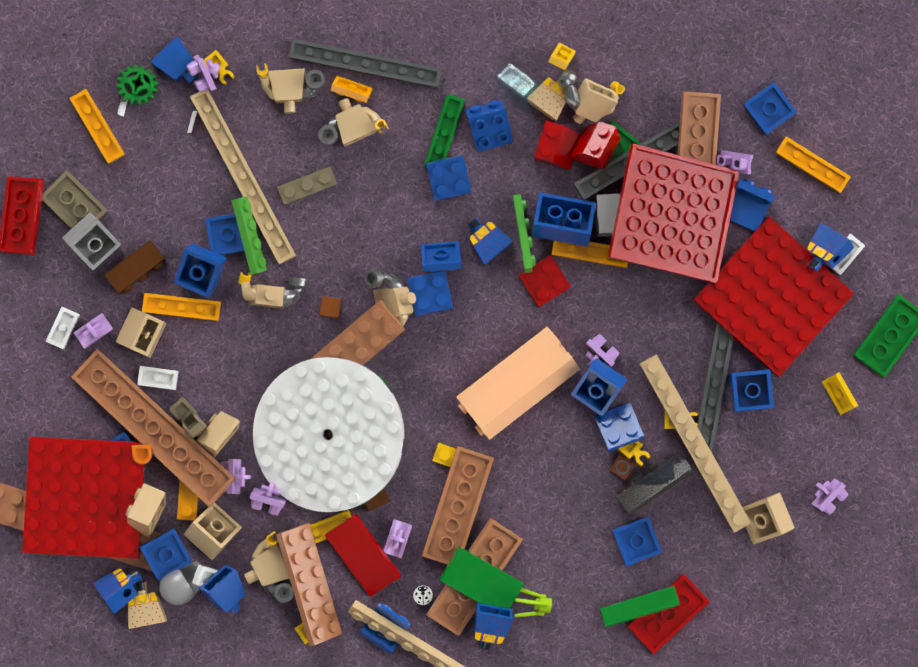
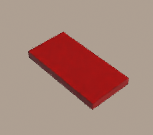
(21, 215)
(363, 555)
(660, 627)

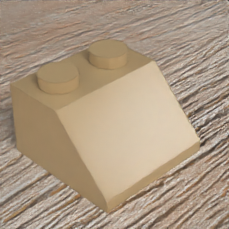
(218, 433)
(146, 509)
(768, 518)
(212, 531)

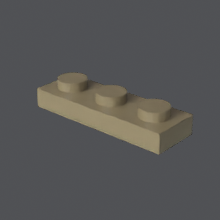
(307, 185)

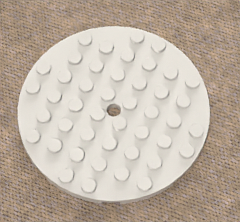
(364, 427)

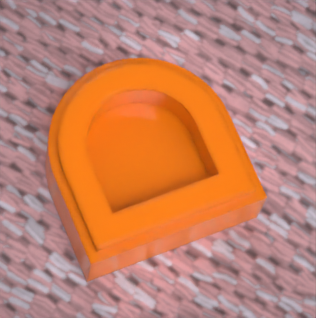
(142, 453)

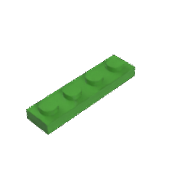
(523, 226)
(249, 235)

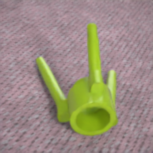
(541, 604)

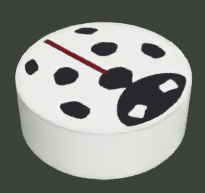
(423, 595)

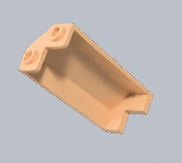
(517, 383)

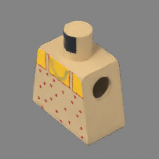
(548, 99)
(145, 608)

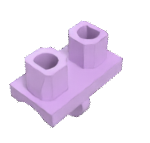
(205, 81)
(735, 161)
(93, 330)
(595, 344)
(238, 472)
(827, 493)
(267, 495)
(397, 538)

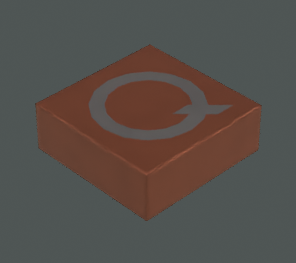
(622, 467)

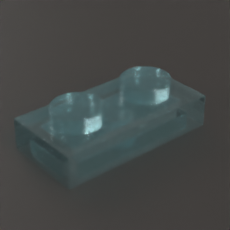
(517, 81)

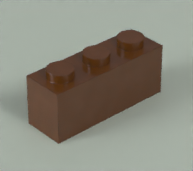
(135, 268)

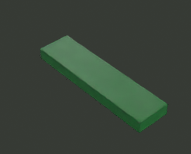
(445, 128)
(640, 606)

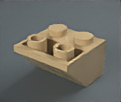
(141, 332)

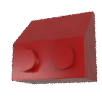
(556, 145)
(596, 145)

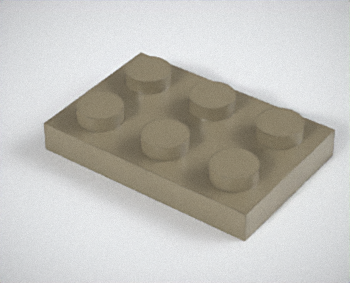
(72, 200)

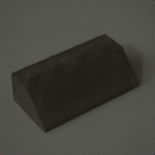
(654, 483)

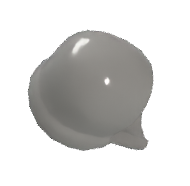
(178, 586)

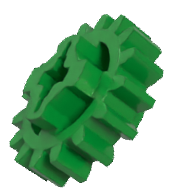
(129, 83)

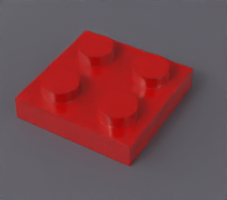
(545, 281)

